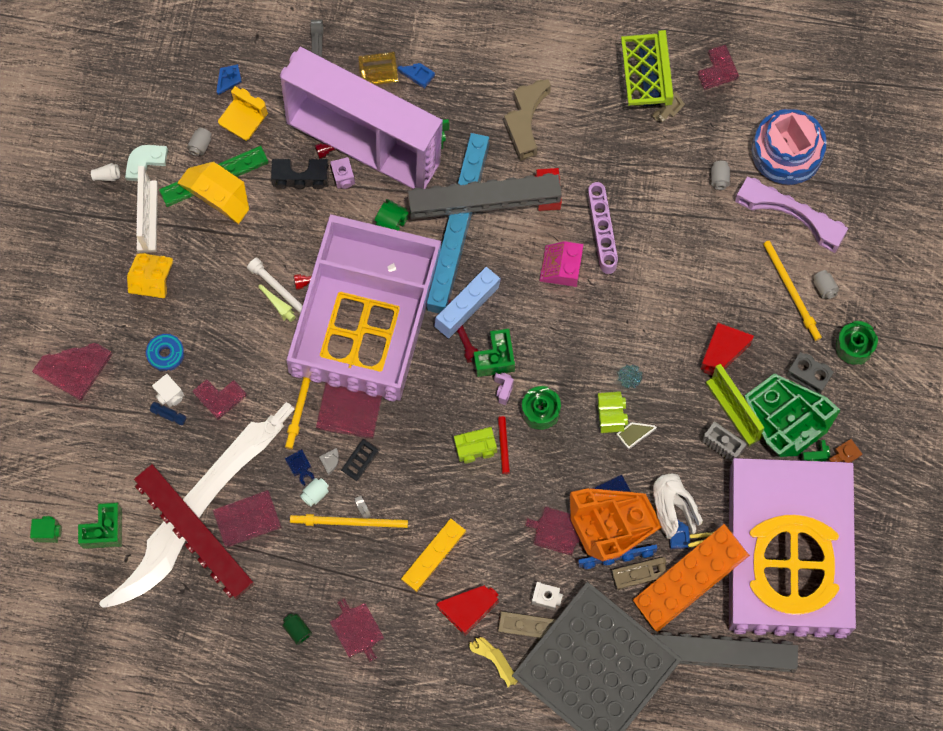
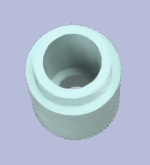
(314, 491)

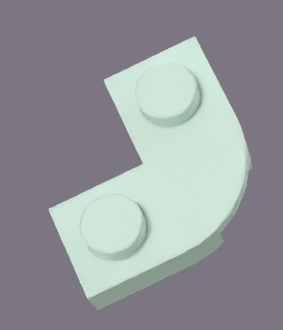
(144, 156)

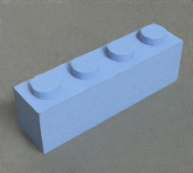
(467, 302)

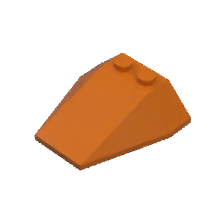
(611, 521)

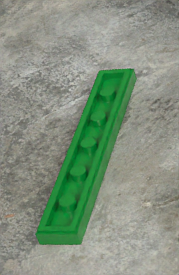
(237, 166)

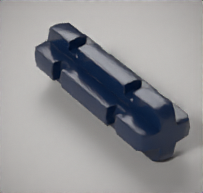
(168, 413)

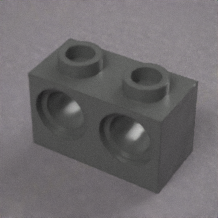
(807, 377)

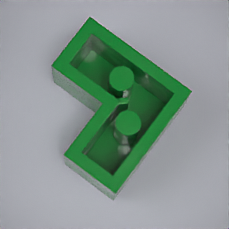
(498, 359)
(105, 532)

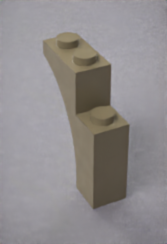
(519, 122)

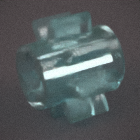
(630, 376)

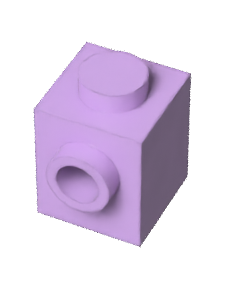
(342, 173)

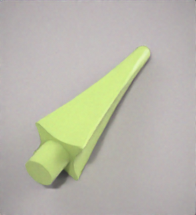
(282, 308)

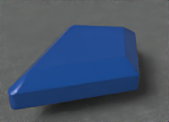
(228, 78)

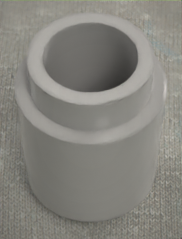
(199, 142)
(720, 175)
(825, 284)

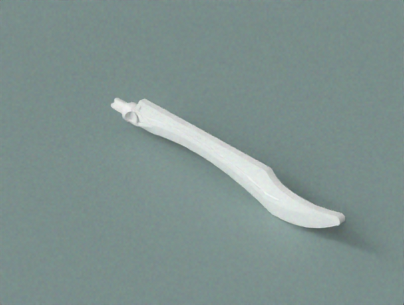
(163, 544)

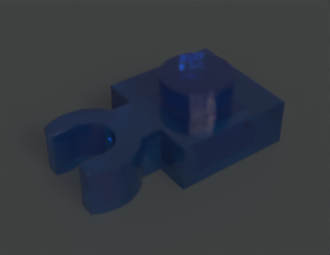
(299, 465)

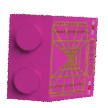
(562, 263)

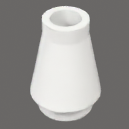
(106, 173)

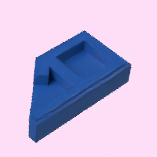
(417, 73)
(681, 538)

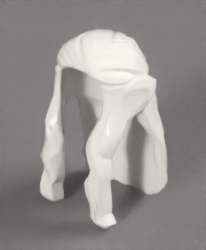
(666, 496)

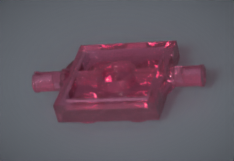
(555, 531)
(357, 630)

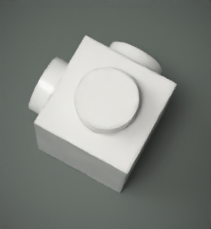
(168, 391)

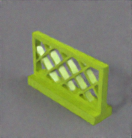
(662, 64)
(735, 406)

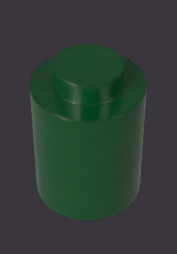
(296, 628)

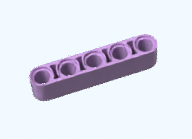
(602, 219)

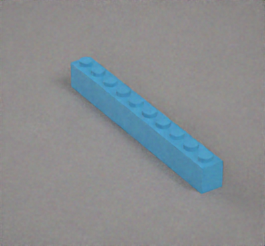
(457, 228)

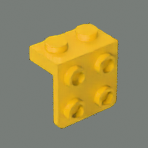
(243, 114)
(149, 275)

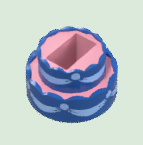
(789, 146)

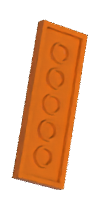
(691, 577)

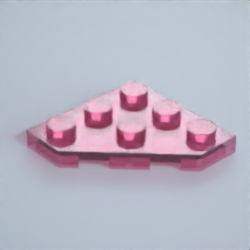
(73, 368)

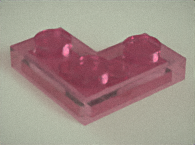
(722, 70)
(219, 402)

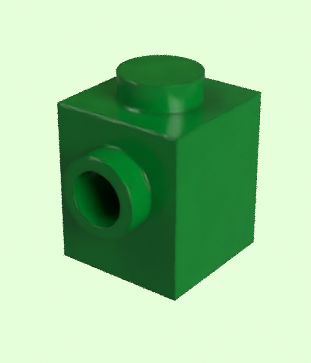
(45, 530)

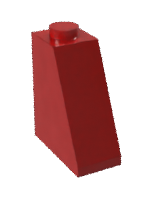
(725, 347)
(469, 607)

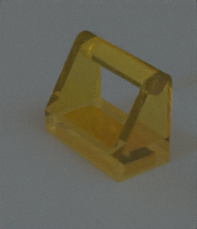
(379, 73)

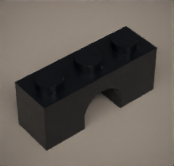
(315, 176)

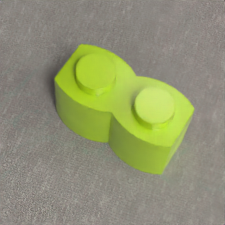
(611, 412)

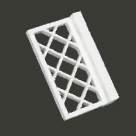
(146, 213)

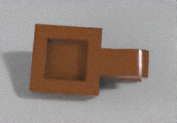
(846, 453)

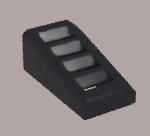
(364, 443)

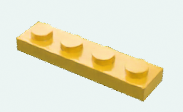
(433, 555)

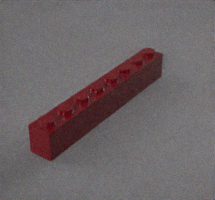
(195, 533)

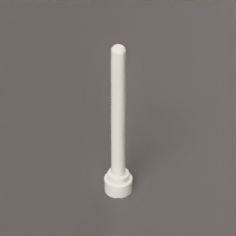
(256, 266)

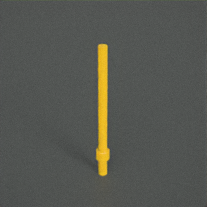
(809, 321)
(293, 428)
(310, 520)

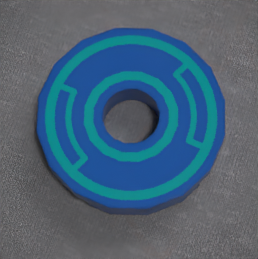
(161, 342)

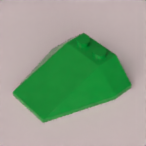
(790, 414)

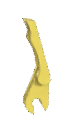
(487, 650)

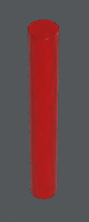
(503, 445)

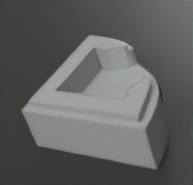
(330, 460)
(362, 507)

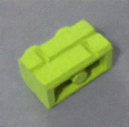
(475, 445)

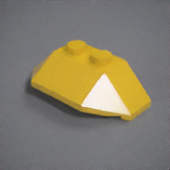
(217, 189)

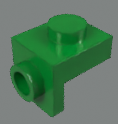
(819, 456)

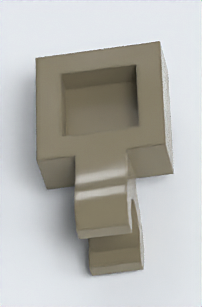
(670, 110)

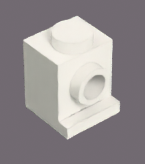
(540, 600)

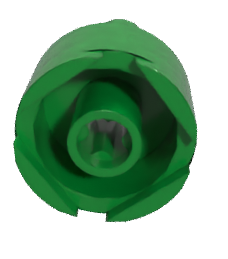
(391, 215)
(860, 352)
(550, 403)

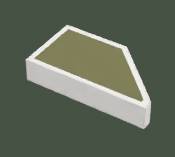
(634, 434)

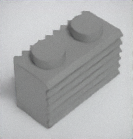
(724, 442)

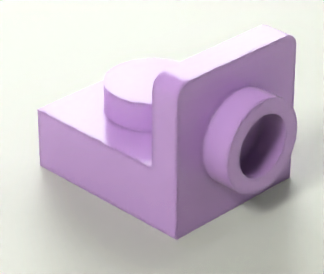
(505, 390)

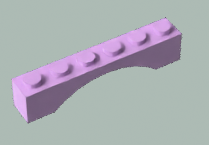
(825, 230)

